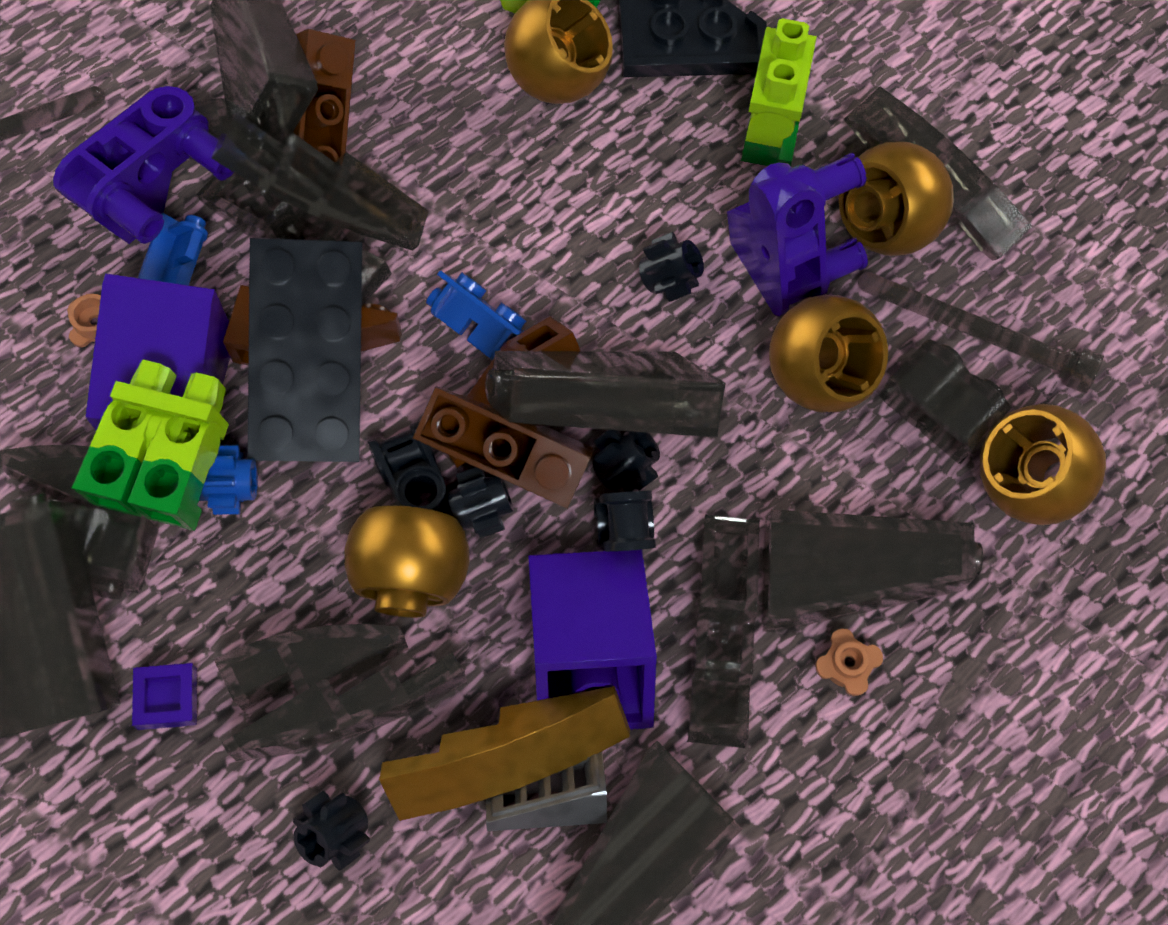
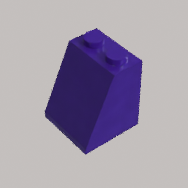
(157, 324)
(594, 628)

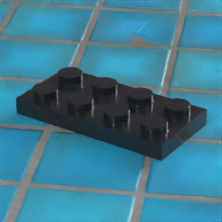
(304, 350)

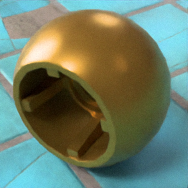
(558, 49)
(902, 202)
(828, 353)
(1020, 446)
(406, 559)

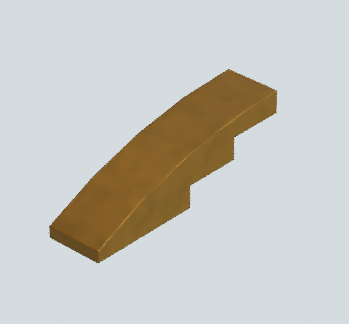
(495, 759)

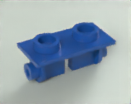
(175, 250)
(463, 303)

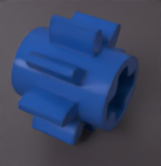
(230, 481)

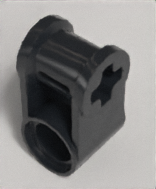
(409, 469)
(625, 521)

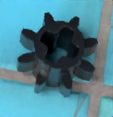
(671, 266)
(626, 460)
(480, 502)
(331, 830)

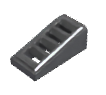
(579, 803)

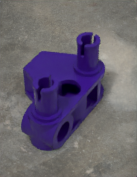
(128, 164)
(784, 233)

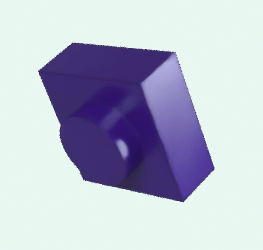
(164, 696)

